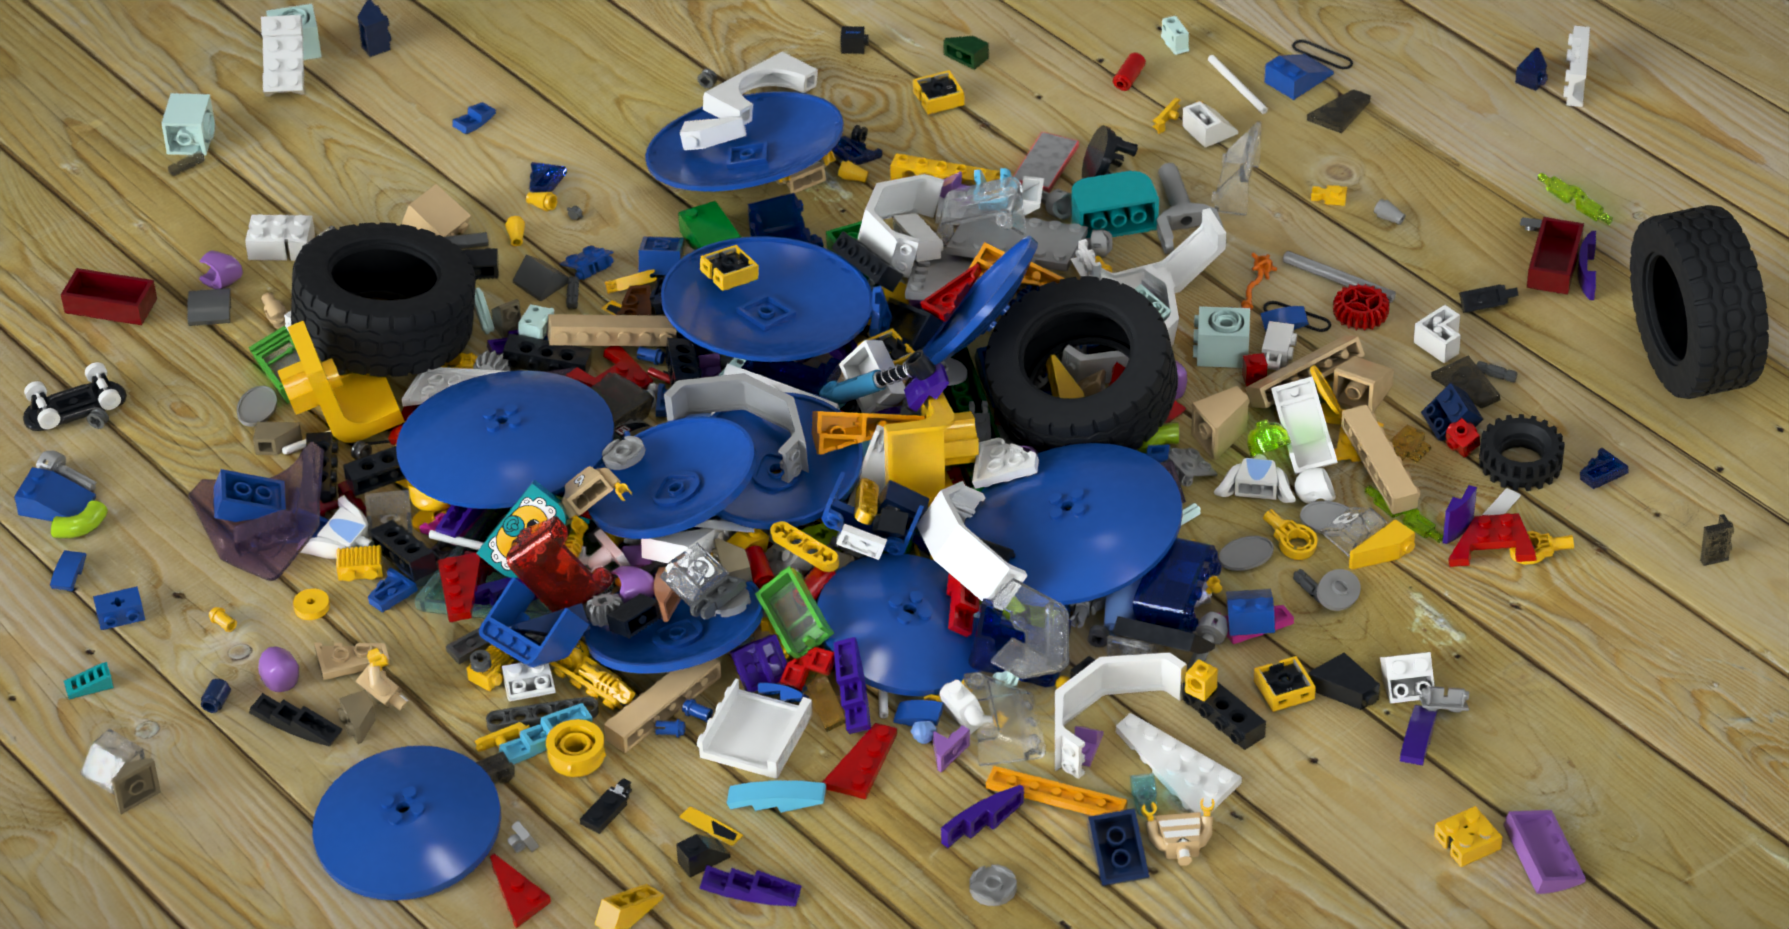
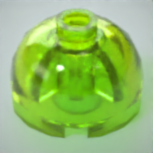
(1267, 437)

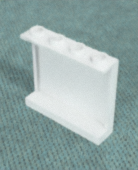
(754, 731)

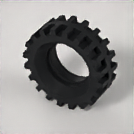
(1525, 434)

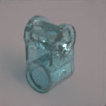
(1144, 791)

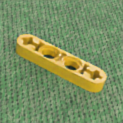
(866, 501)
(801, 549)

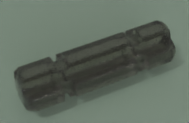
(186, 163)

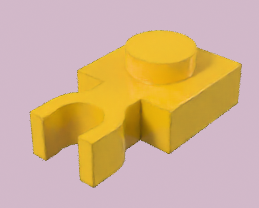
(1332, 195)

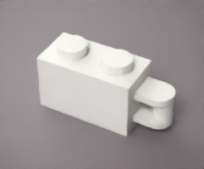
(1278, 344)

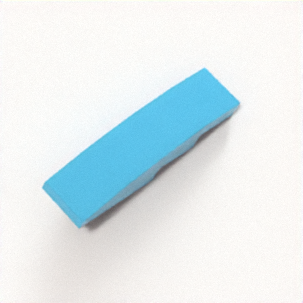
(533, 740)
(777, 793)

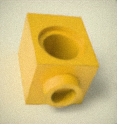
(1201, 680)

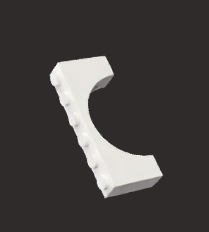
(780, 70)
(668, 547)

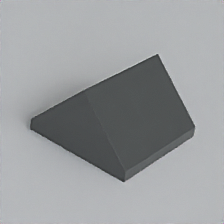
(539, 278)

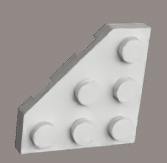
(1002, 463)

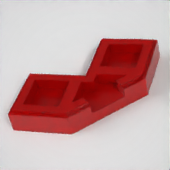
(797, 670)

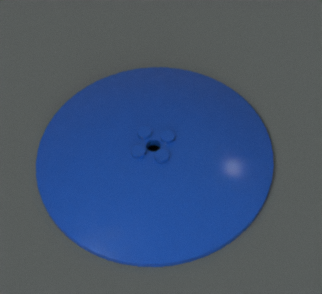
(782, 139)
(795, 310)
(470, 460)
(1117, 526)

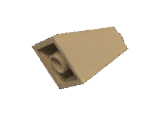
(437, 213)
(1362, 383)
(1220, 420)

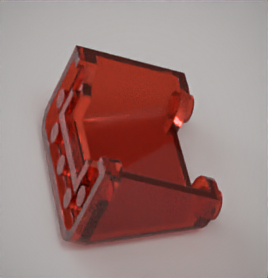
(552, 569)

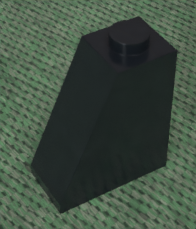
(1345, 682)

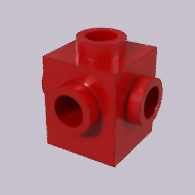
(1462, 437)

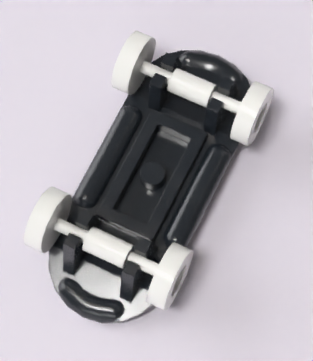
(72, 403)

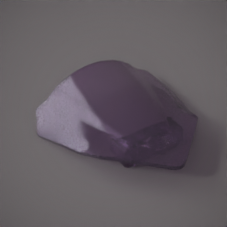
(274, 540)

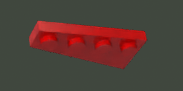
(459, 584)
(861, 765)

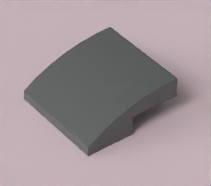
(209, 307)

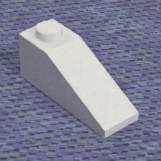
(710, 132)

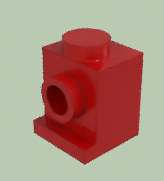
(1254, 368)

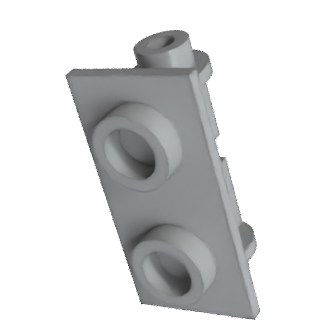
(1434, 699)

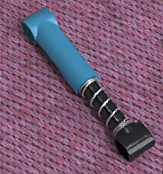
(916, 365)

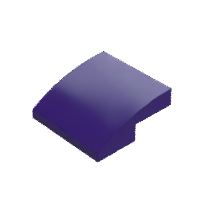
(918, 391)
(1459, 515)
(759, 662)

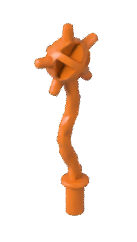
(1263, 266)

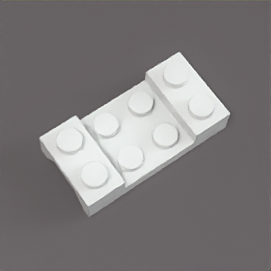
(283, 54)
(1578, 65)

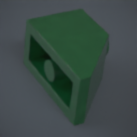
(967, 50)

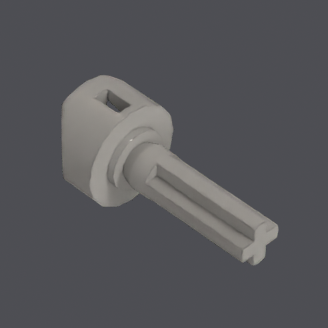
(1057, 203)
(1100, 242)
(57, 464)
(1212, 633)

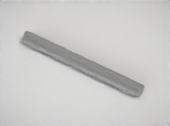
(1331, 273)

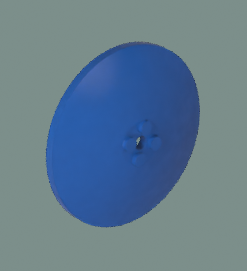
(983, 302)
(683, 479)
(803, 499)
(676, 643)
(897, 648)
(414, 852)

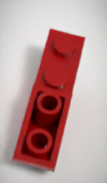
(962, 607)

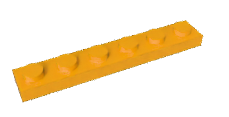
(1055, 793)

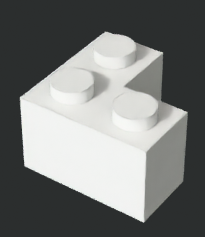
(1439, 334)

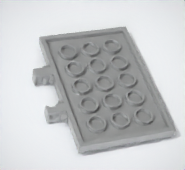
(1055, 240)
(934, 274)

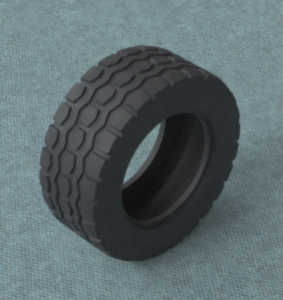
(1699, 301)
(1075, 316)
(384, 337)

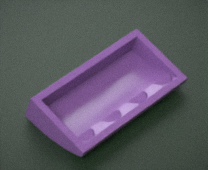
(1543, 850)

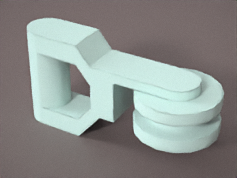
(1007, 677)

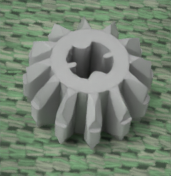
(491, 361)
(601, 606)

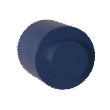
(215, 695)

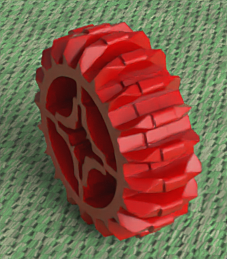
(1361, 307)

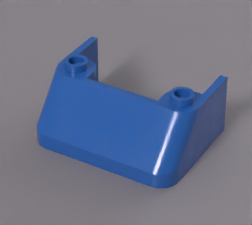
(840, 513)
(510, 611)

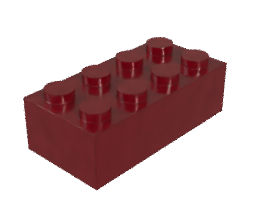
(1555, 255)
(109, 296)

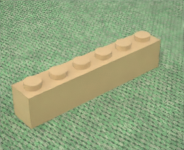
(609, 330)
(1325, 359)
(1380, 459)
(659, 703)

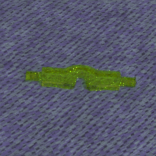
(1582, 202)
(1412, 519)

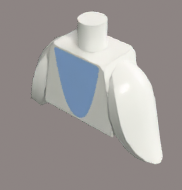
(1256, 479)
(343, 530)

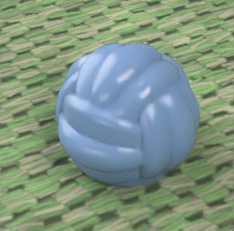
(923, 731)

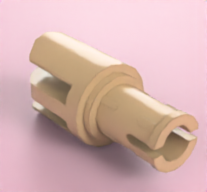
(274, 310)

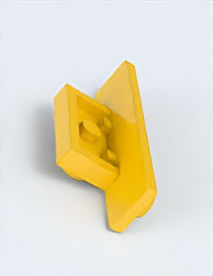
(579, 681)

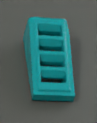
(99, 677)

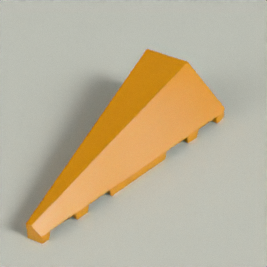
(1034, 276)
(841, 429)

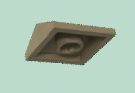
(135, 784)

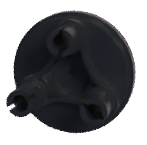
(1102, 153)

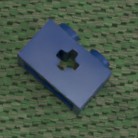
(119, 608)

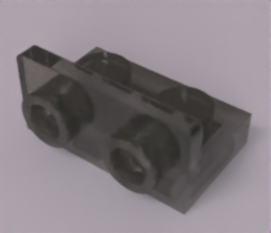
(1717, 542)
(498, 768)

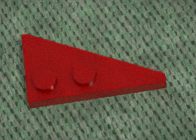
(947, 299)
(521, 895)

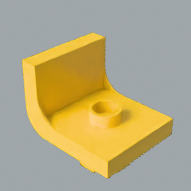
(351, 403)
(922, 448)

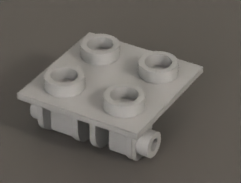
(1189, 464)

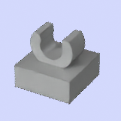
(521, 839)

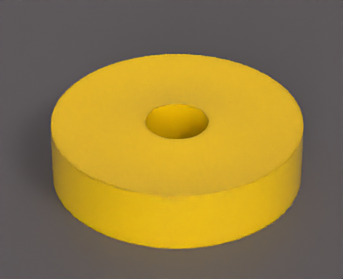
(311, 604)

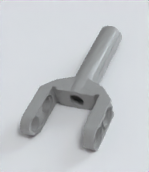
(1182, 212)

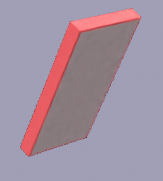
(1047, 159)

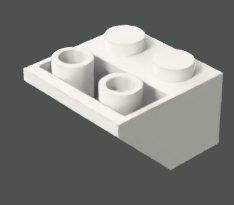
(1206, 124)
(1406, 676)
(527, 682)

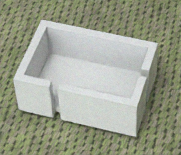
(269, 233)
(866, 358)

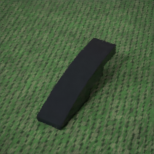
(295, 721)

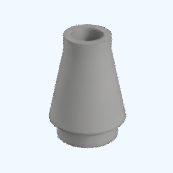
(1387, 211)

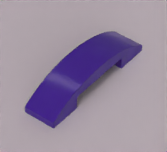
(1586, 278)

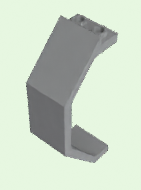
(747, 394)

